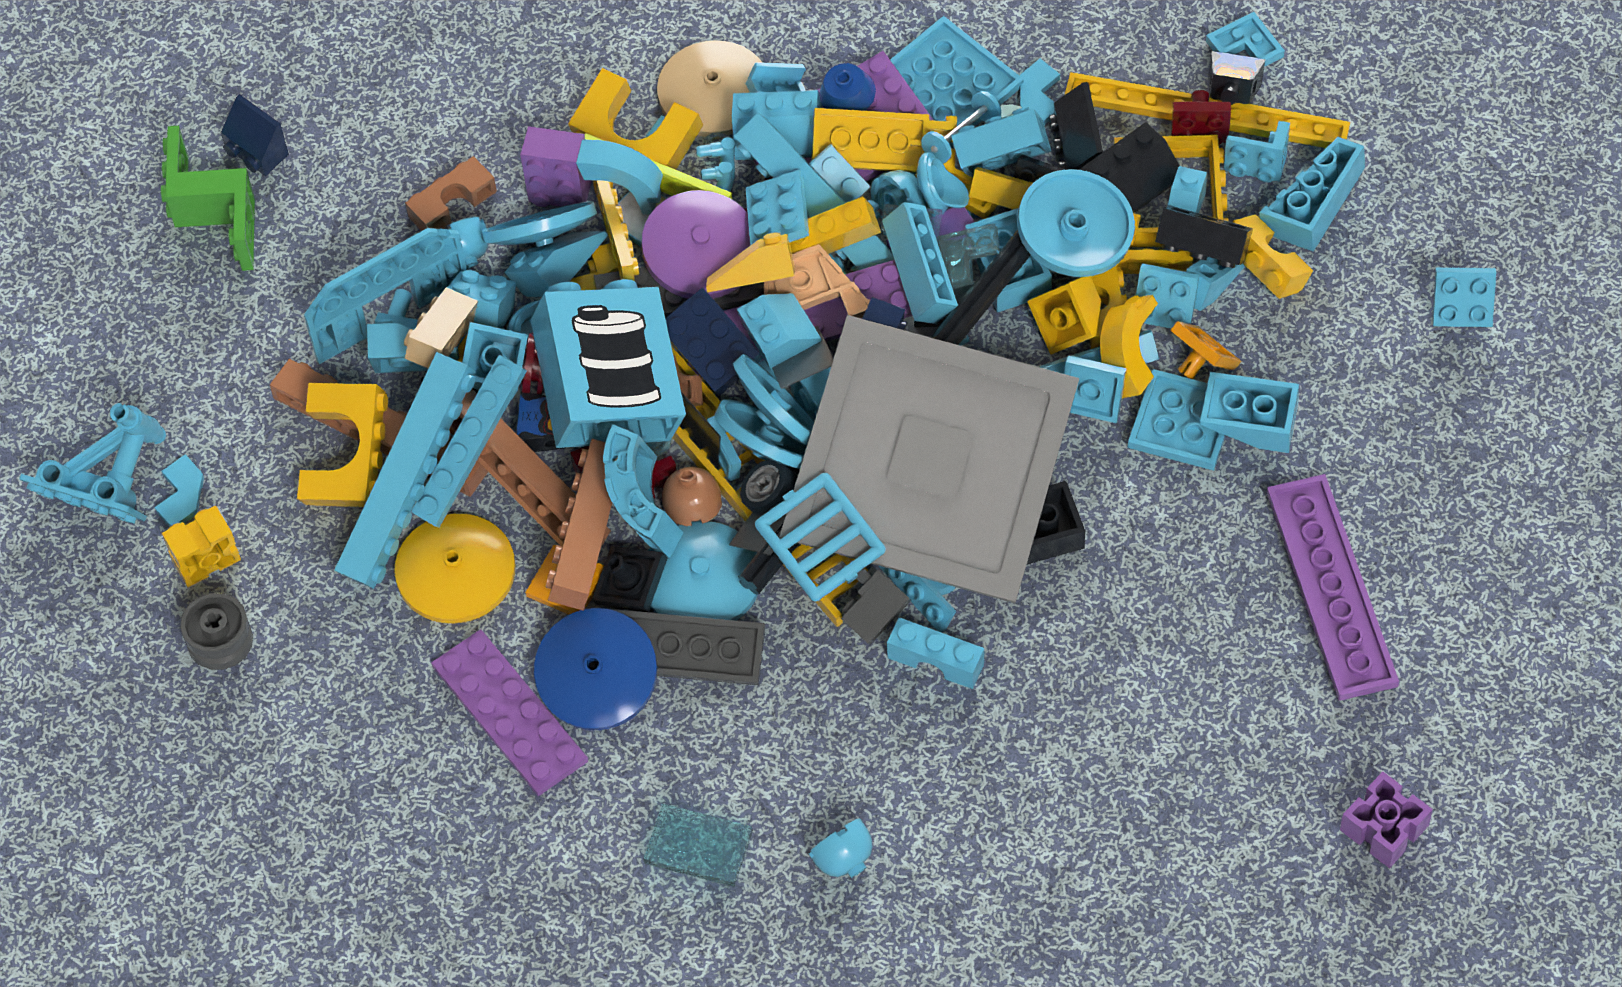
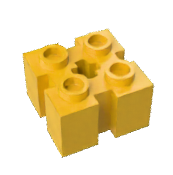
(201, 546)

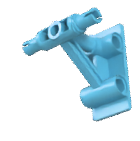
(111, 492)

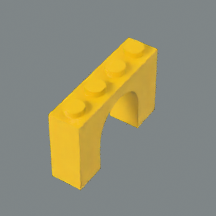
(604, 101)
(353, 482)

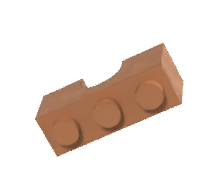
(467, 181)

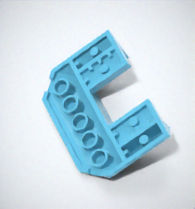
(425, 260)

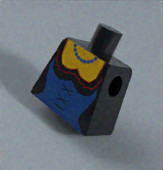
(1234, 77)
(534, 423)

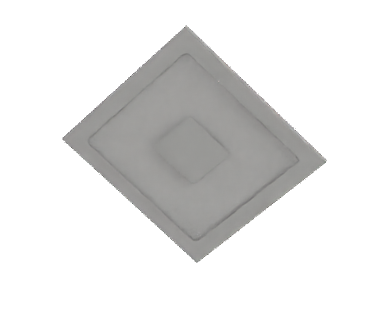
(936, 455)

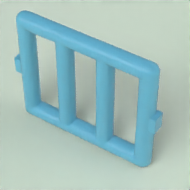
(840, 503)

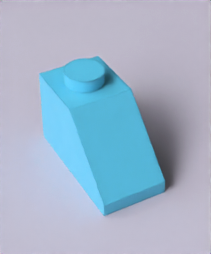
(1188, 189)

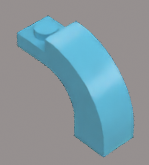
(622, 166)

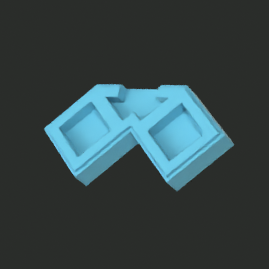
(1037, 80)
(188, 483)

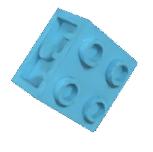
(1257, 157)

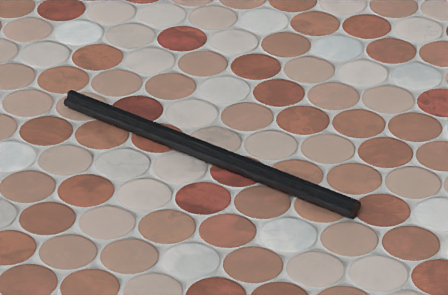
(952, 330)

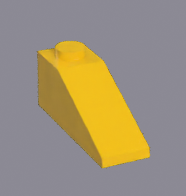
(760, 262)

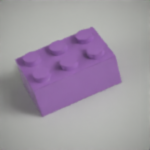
(551, 167)

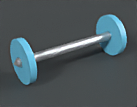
(984, 107)

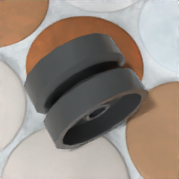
(216, 631)

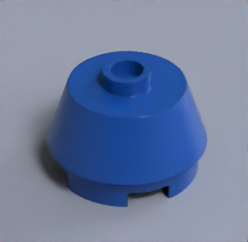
(847, 88)

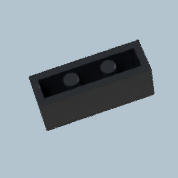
(1203, 236)

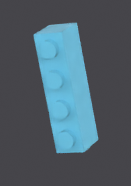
(919, 263)

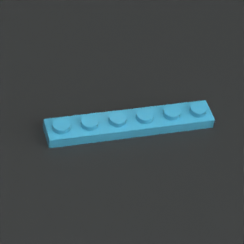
(469, 441)

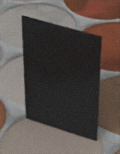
(701, 432)

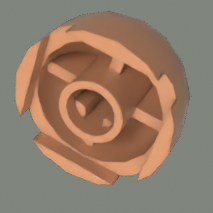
(691, 496)

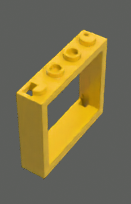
(1193, 147)

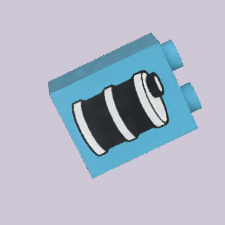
(606, 363)

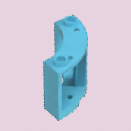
(630, 489)

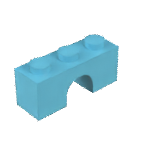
(956, 658)

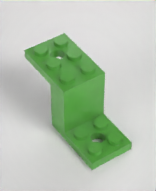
(209, 197)

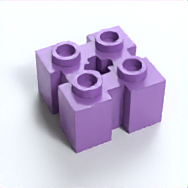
(1386, 819)

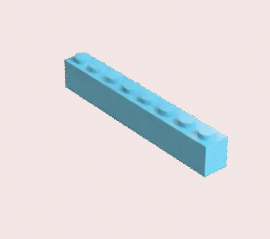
(779, 157)
(406, 470)

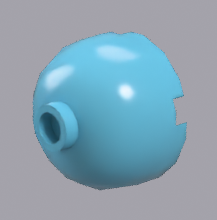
(896, 188)
(471, 239)
(844, 851)

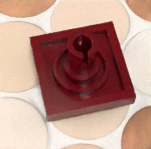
(1201, 117)

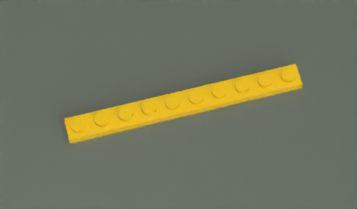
(1244, 117)

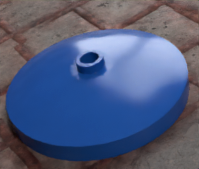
(599, 696)

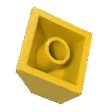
(1067, 314)

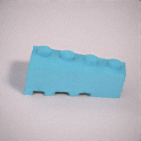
(1314, 199)

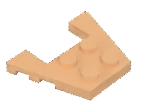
(819, 280)

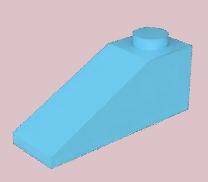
(1212, 280)

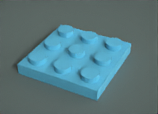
(1171, 422)

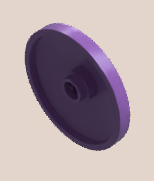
(692, 239)

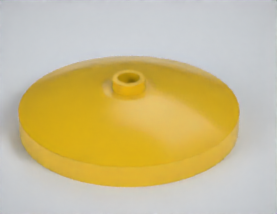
(455, 568)

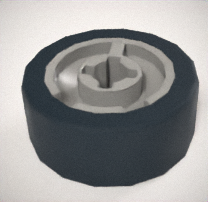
(766, 486)

